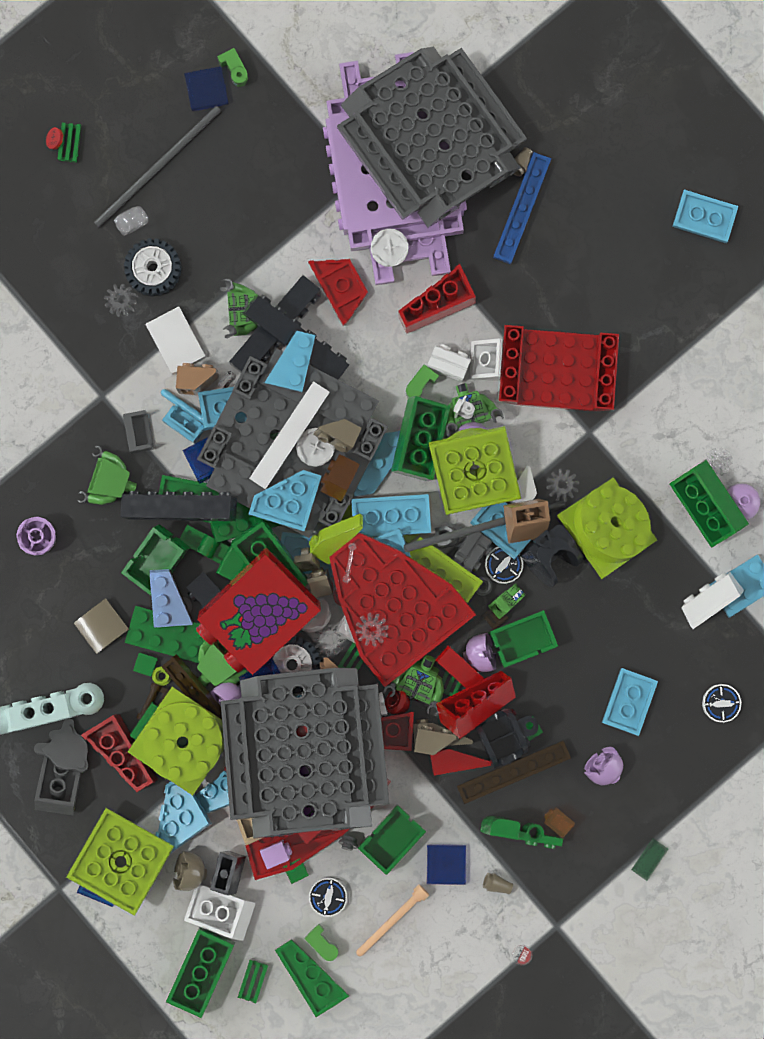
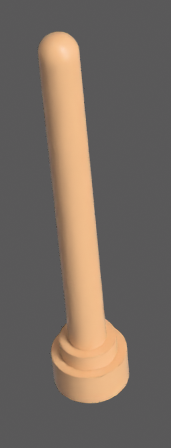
(418, 895)

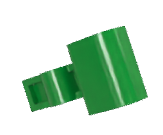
(229, 560)
(511, 829)

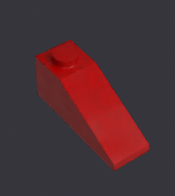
(452, 761)

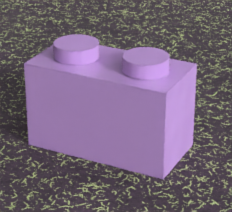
(276, 853)

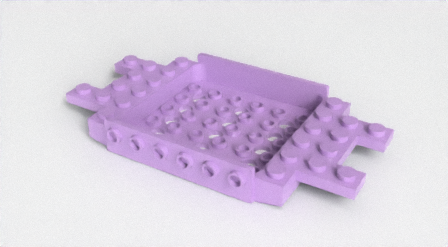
(358, 189)

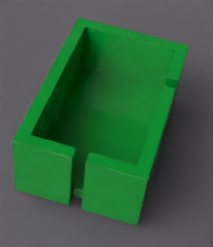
(156, 553)
(523, 639)
(391, 839)

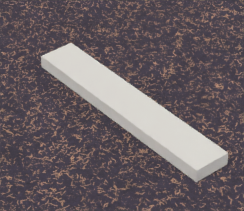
(289, 435)

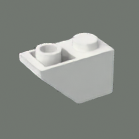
(526, 485)

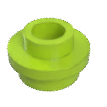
(155, 676)

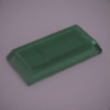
(649, 859)

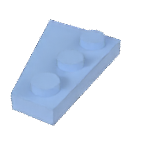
(166, 601)

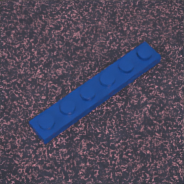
(522, 208)

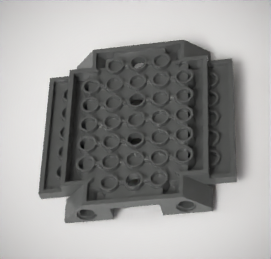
(405, 150)
(239, 447)
(340, 747)

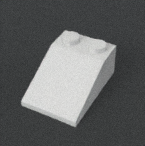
(220, 912)

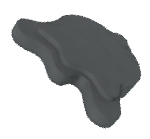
(66, 748)

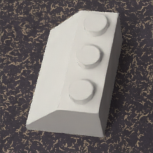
(711, 599)

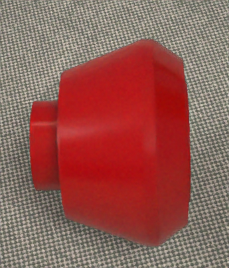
(398, 703)

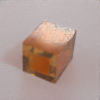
(558, 822)

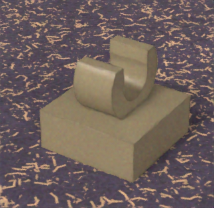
(307, 560)

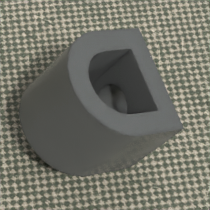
(442, 530)

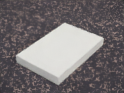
(175, 339)

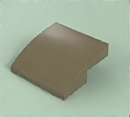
(101, 626)

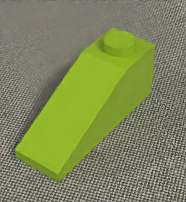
(334, 537)

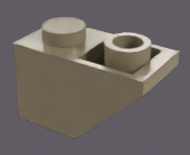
(339, 434)
(320, 582)
(431, 741)

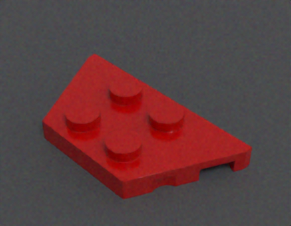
(340, 286)

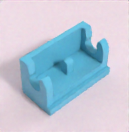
(184, 424)

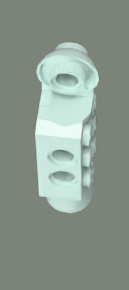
(65, 707)

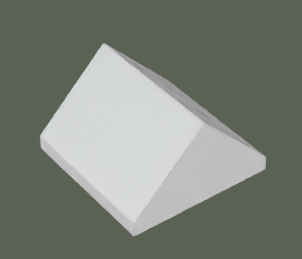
(486, 359)

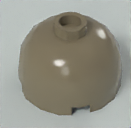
(189, 871)

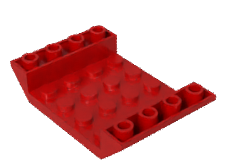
(558, 369)

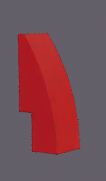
(458, 668)

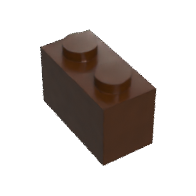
(340, 477)

